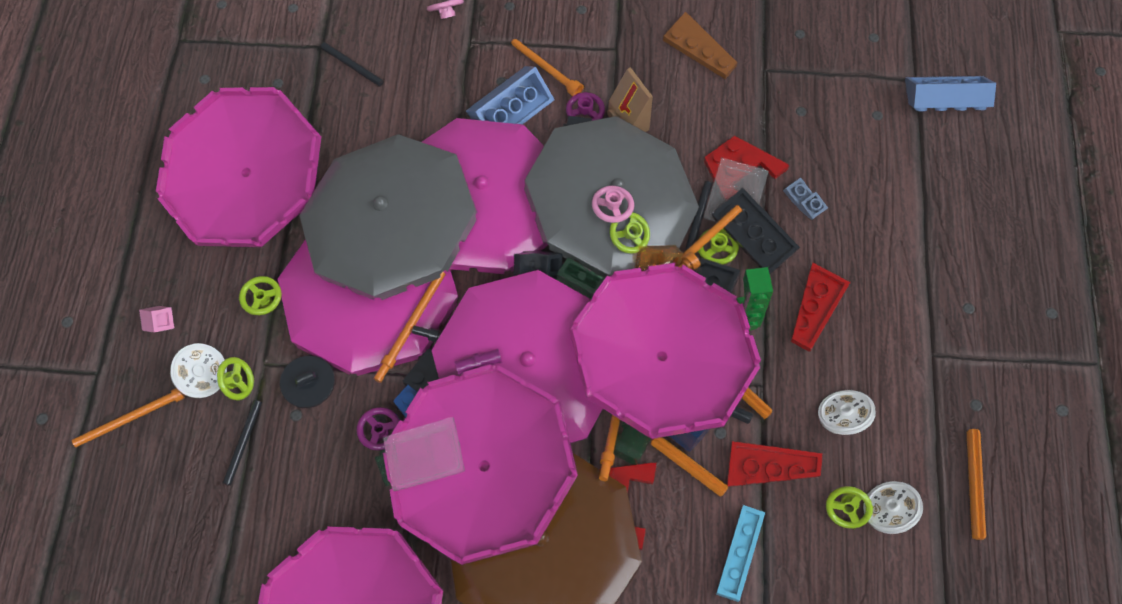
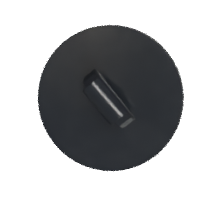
(307, 382)

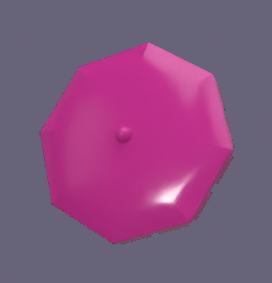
(495, 166)
(238, 167)
(530, 326)
(351, 328)
(664, 350)
(513, 463)
(352, 568)

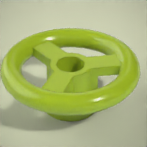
(637, 228)
(721, 238)
(265, 303)
(233, 378)
(853, 497)

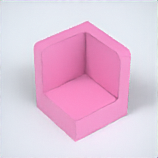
(156, 319)

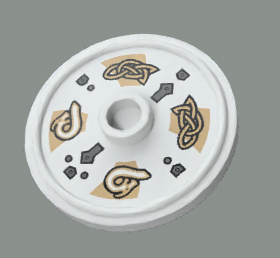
(196, 370)
(846, 412)
(895, 507)

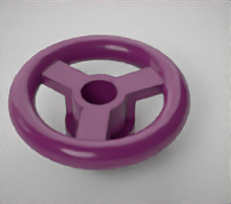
(585, 105)
(376, 436)

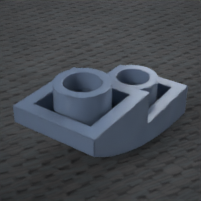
(804, 199)

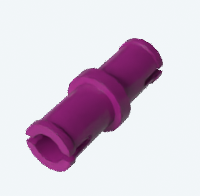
(492, 357)

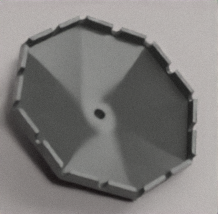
(598, 155)
(388, 217)

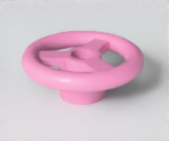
(445, 8)
(615, 194)

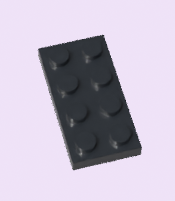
(757, 232)

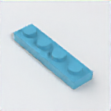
(740, 553)

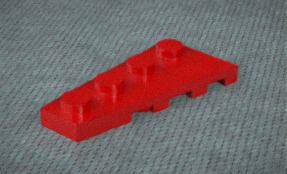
(818, 303)
(768, 464)

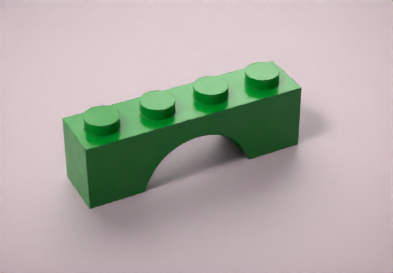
(757, 295)

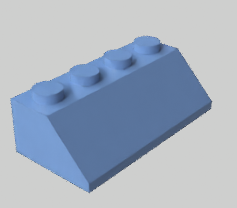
(950, 92)
(514, 99)

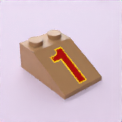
(631, 101)

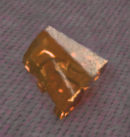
(658, 255)

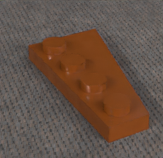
(697, 44)

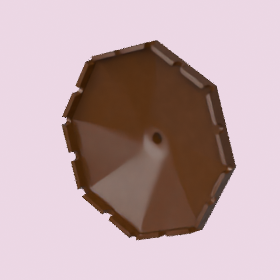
(580, 559)

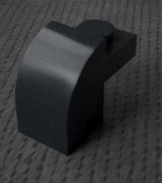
(544, 261)

